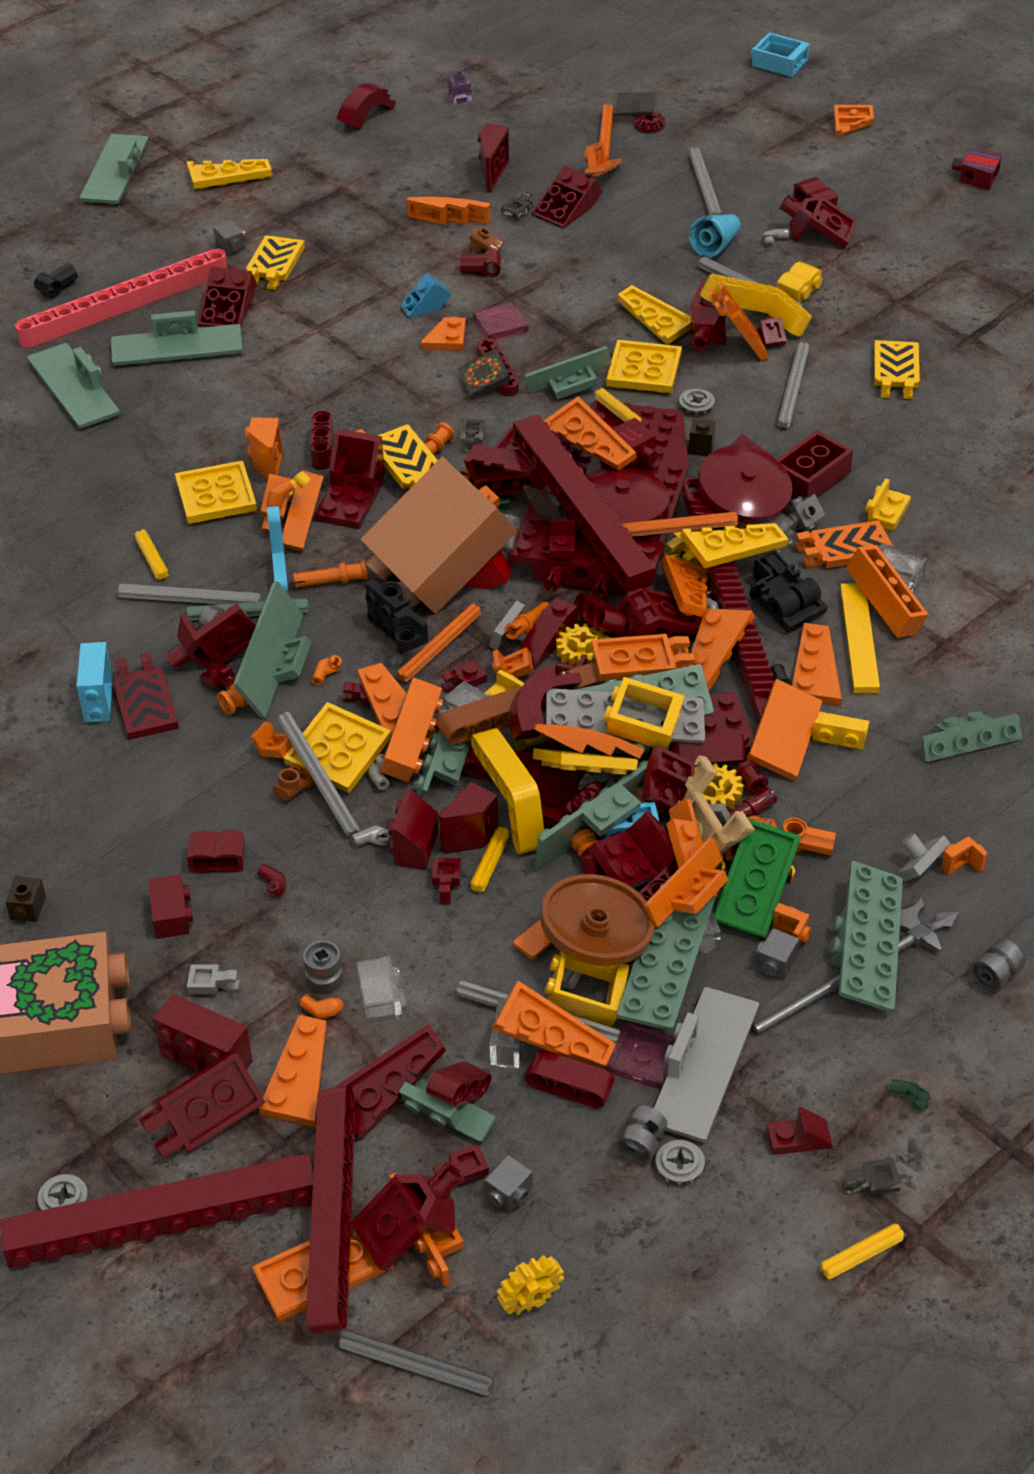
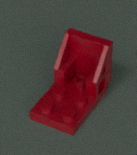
(355, 479)
(653, 614)

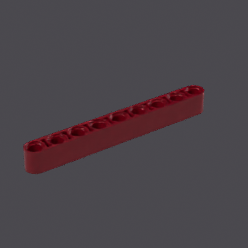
(331, 1211)

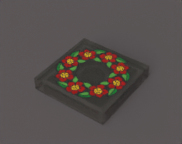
(484, 374)

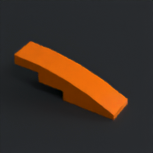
(445, 209)
(301, 513)
(578, 738)

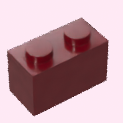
(169, 906)

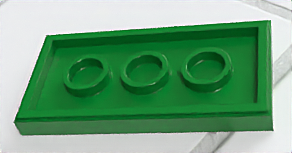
(757, 879)

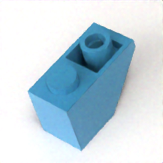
(426, 297)

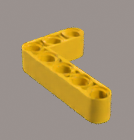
(761, 299)
(515, 786)

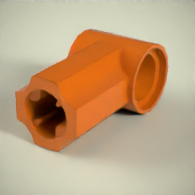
(811, 838)

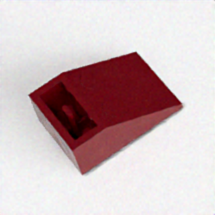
(568, 197)
(227, 297)

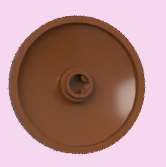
(596, 920)

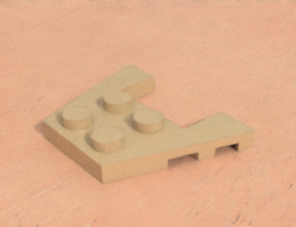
(709, 826)

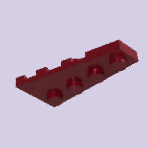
(379, 1082)

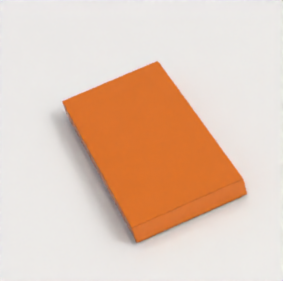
(784, 730)
(286, 1276)

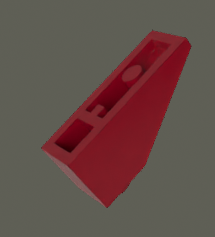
(546, 629)

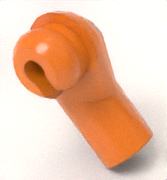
(324, 668)
(323, 1008)

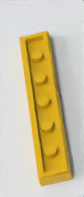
(859, 639)

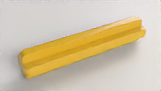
(615, 405)
(151, 554)
(489, 859)
(861, 1251)

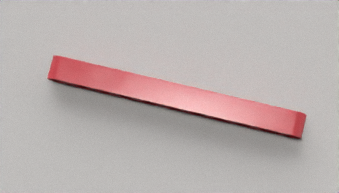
(118, 299)

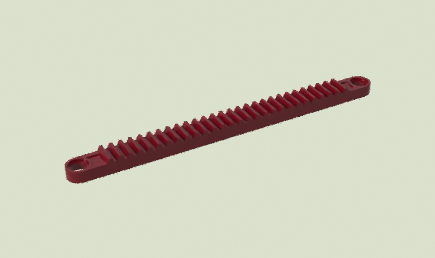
(731, 596)

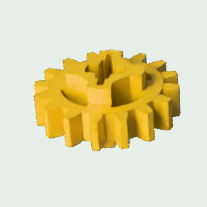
(577, 642)
(724, 788)
(530, 1285)

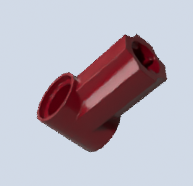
(481, 263)

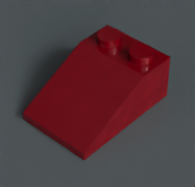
(493, 153)

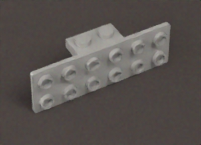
(588, 710)
(704, 1062)

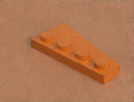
(587, 431)
(717, 637)
(547, 1026)

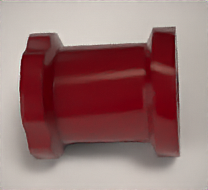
(751, 777)

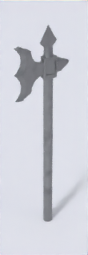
(917, 935)

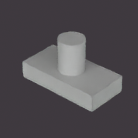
(499, 635)
(922, 855)

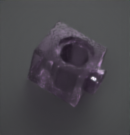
(459, 87)

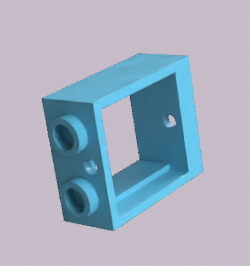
(780, 54)
(95, 682)

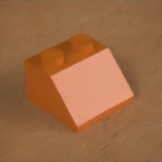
(265, 445)

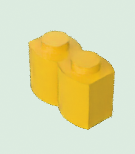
(800, 281)

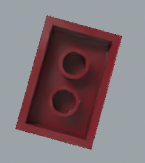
(816, 464)
(198, 1034)

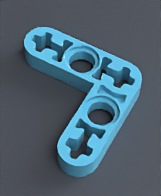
(277, 546)

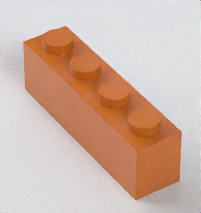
(887, 591)
(411, 729)

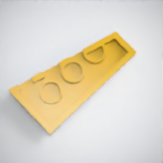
(211, 174)
(655, 314)
(733, 543)

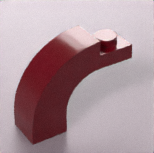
(361, 101)
(526, 704)

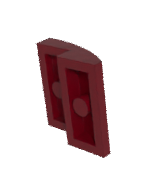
(666, 778)

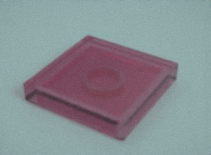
(500, 321)
(641, 1055)

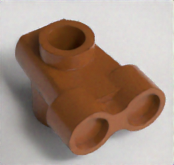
(483, 240)
(292, 781)

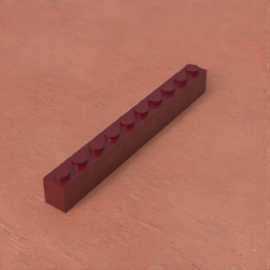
(583, 504)
(156, 1211)

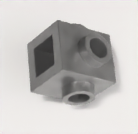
(804, 511)

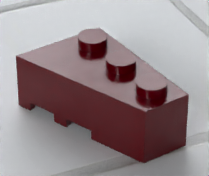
(501, 470)

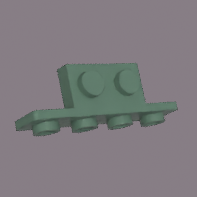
(569, 375)
(969, 734)
(443, 761)
(464, 1118)

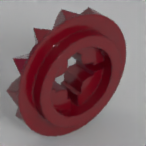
(650, 122)
(587, 793)

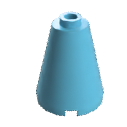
(713, 233)

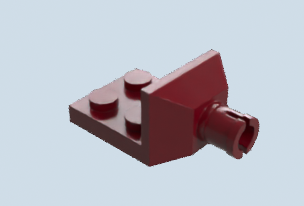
(822, 216)
(706, 322)
(215, 641)
(636, 853)
(405, 1212)

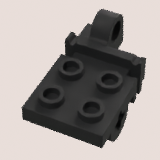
(785, 592)
(395, 615)

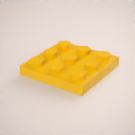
(644, 366)
(215, 492)
(343, 745)
(585, 761)

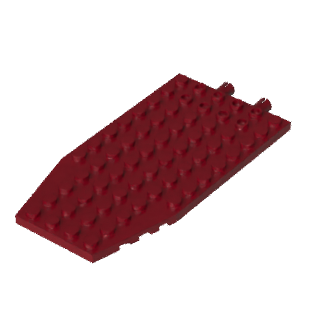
(587, 568)

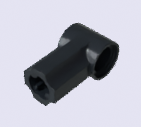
(52, 283)

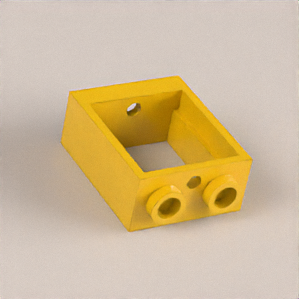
(638, 730)
(581, 1006)

